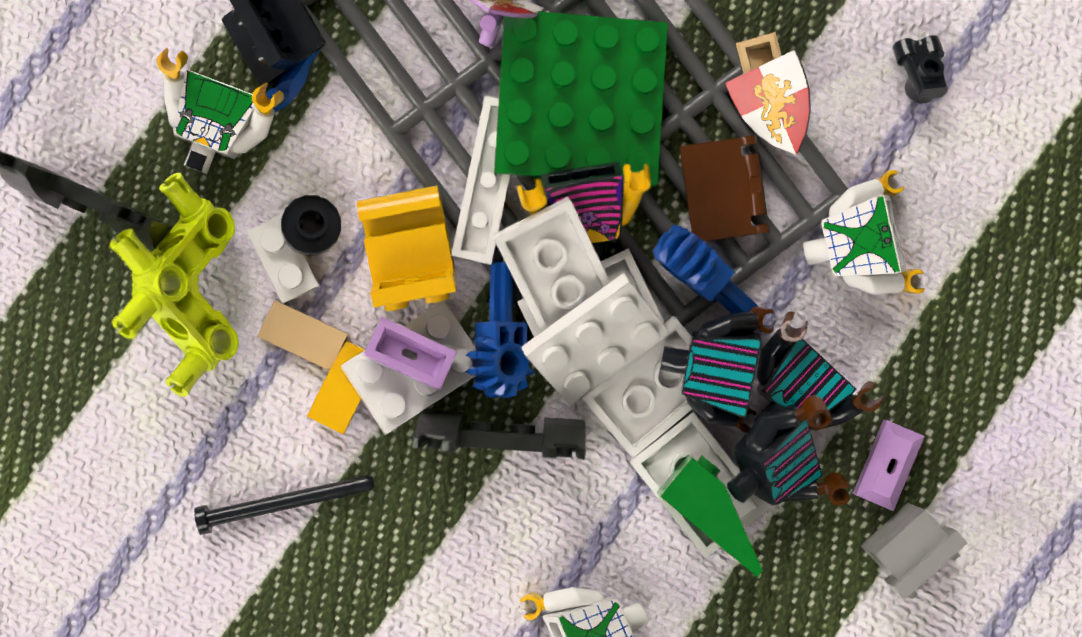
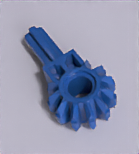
(700, 269)
(500, 340)

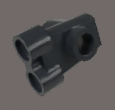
(923, 67)

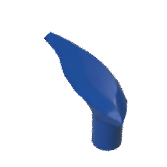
(292, 82)

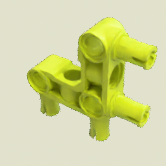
(176, 302)

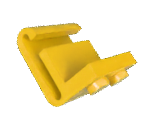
(407, 248)

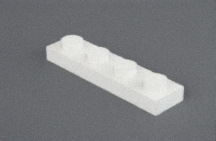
(483, 194)

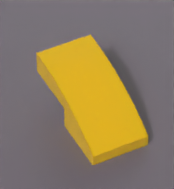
(337, 398)

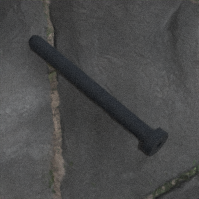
(206, 518)

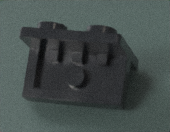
(272, 35)

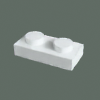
(287, 269)

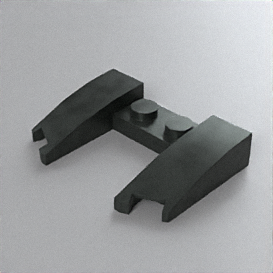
(52, 187)
(446, 432)

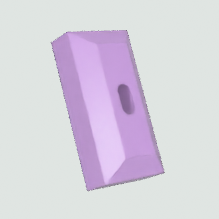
(431, 361)
(890, 443)

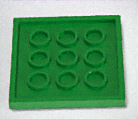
(579, 94)

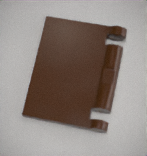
(723, 188)

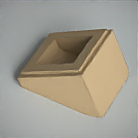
(758, 51)

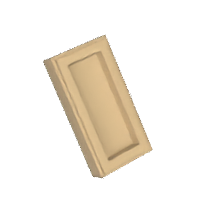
(302, 335)

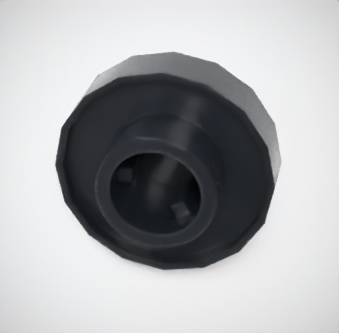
(311, 225)

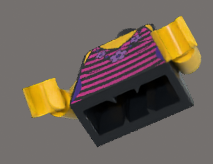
(598, 194)

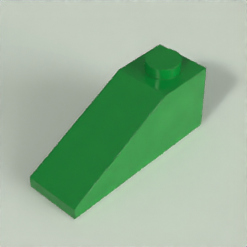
(707, 504)

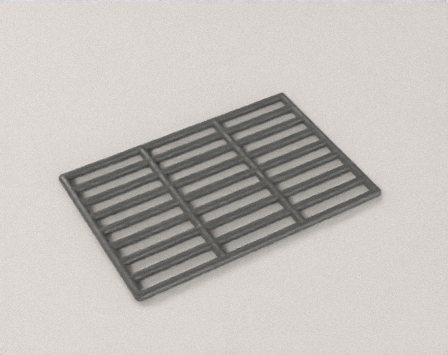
(681, 117)

